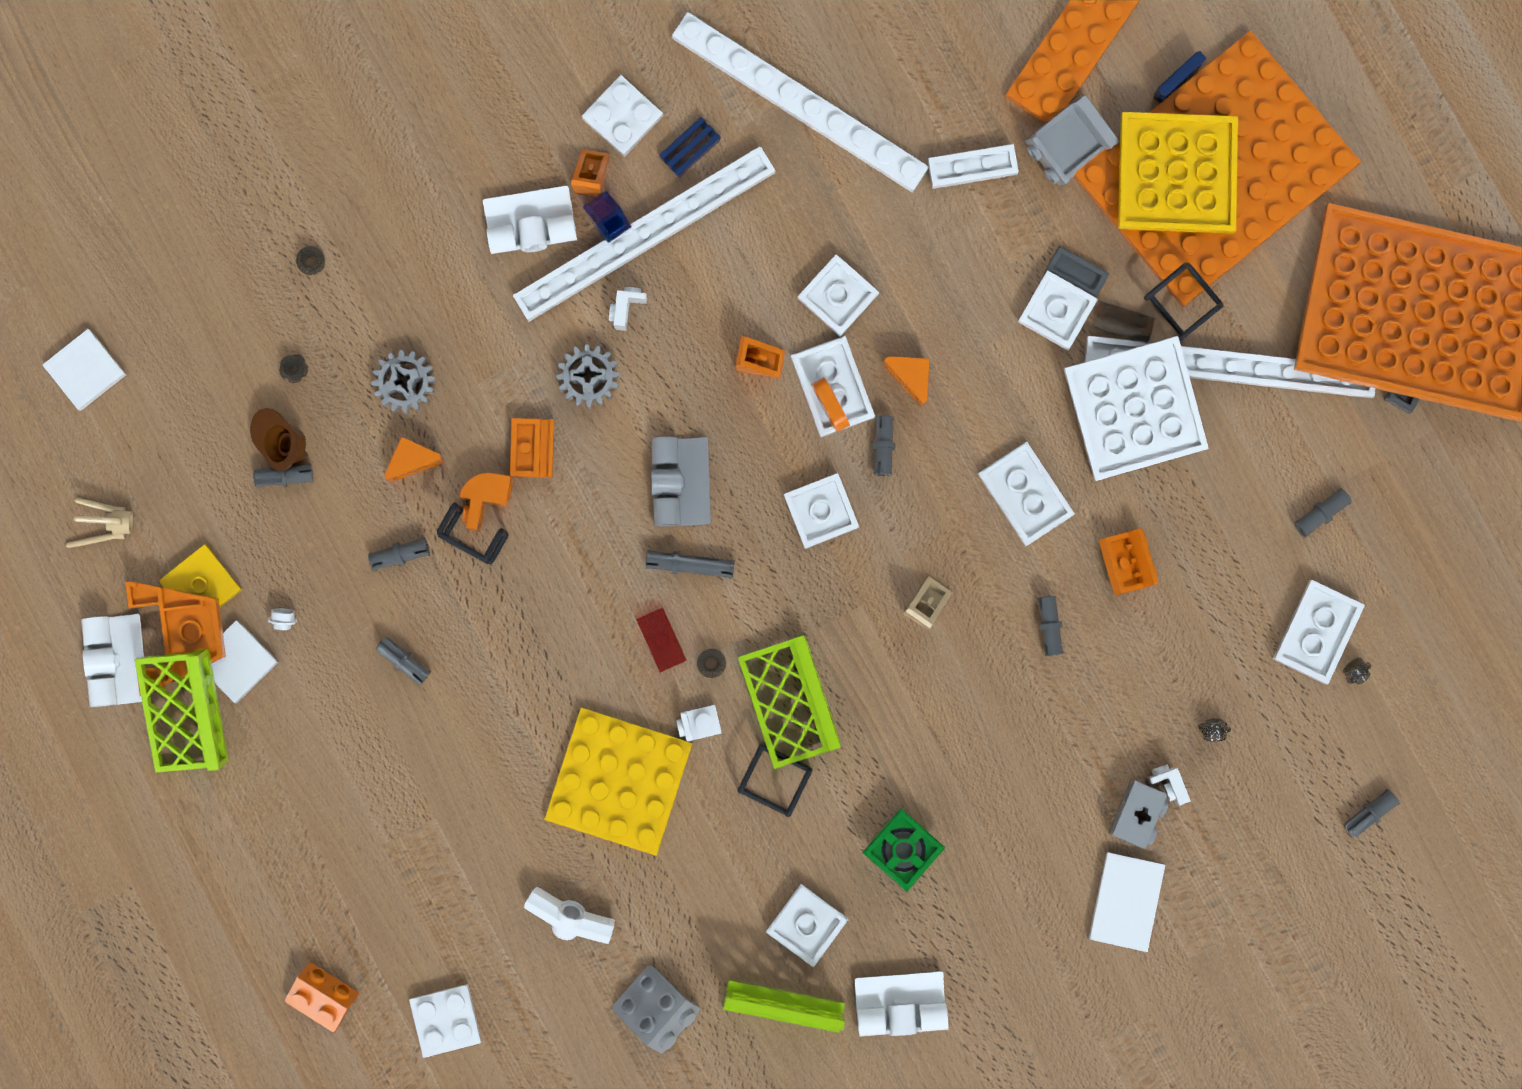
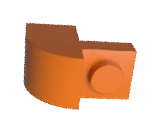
(482, 490)

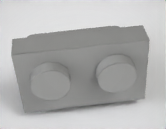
(655, 1010)

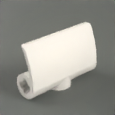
(529, 220)
(109, 659)
(901, 1004)

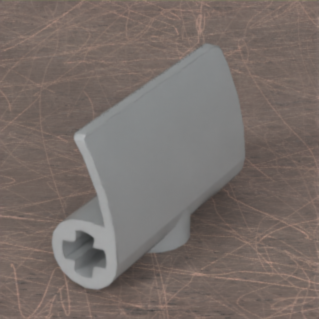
(680, 481)

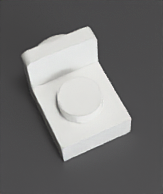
(699, 723)
(1175, 787)

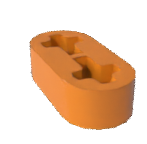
(830, 404)

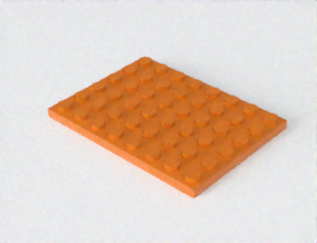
(1283, 164)
(1415, 312)

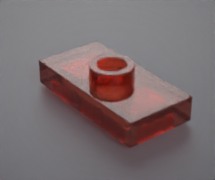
(661, 640)

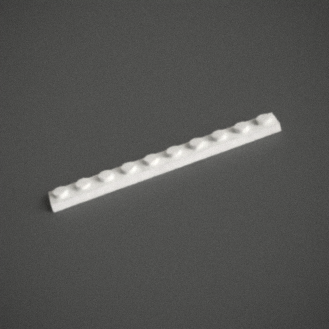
(800, 102)
(644, 234)
(1238, 368)

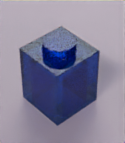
(607, 216)

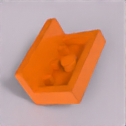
(1128, 561)
(321, 996)

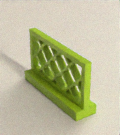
(814, 693)
(206, 711)
(784, 1006)

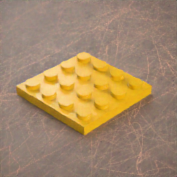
(1178, 172)
(618, 781)

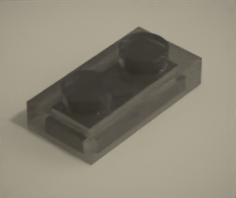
(1123, 322)

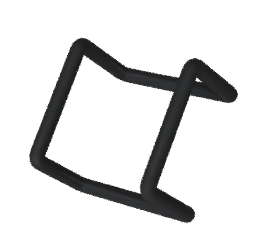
(1183, 334)
(487, 557)
(788, 812)

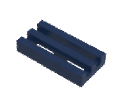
(1179, 77)
(707, 130)

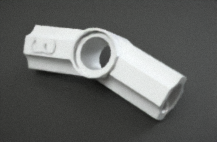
(569, 917)

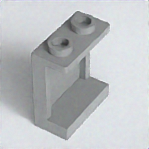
(1070, 140)

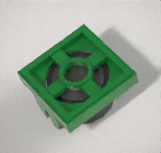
(902, 849)

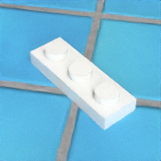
(973, 166)

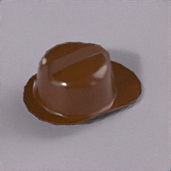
(277, 440)

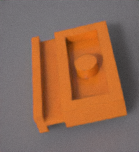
(532, 448)

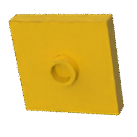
(203, 575)

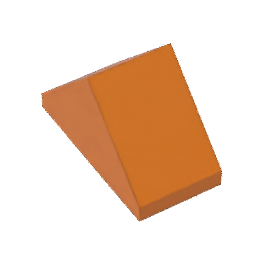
(590, 173)
(759, 358)
(911, 375)
(411, 459)

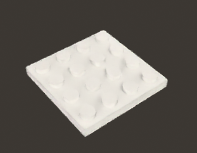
(1136, 408)

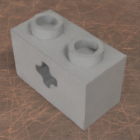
(1125, 823)

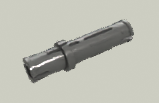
(689, 564)

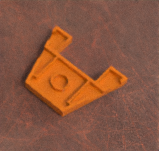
(187, 623)

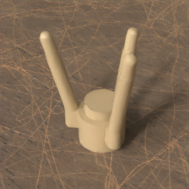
(118, 522)

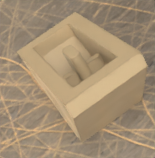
(928, 603)

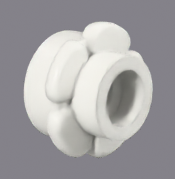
(282, 618)

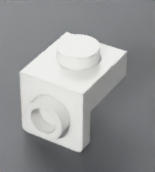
(619, 311)

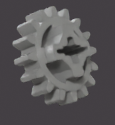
(574, 376)
(392, 386)

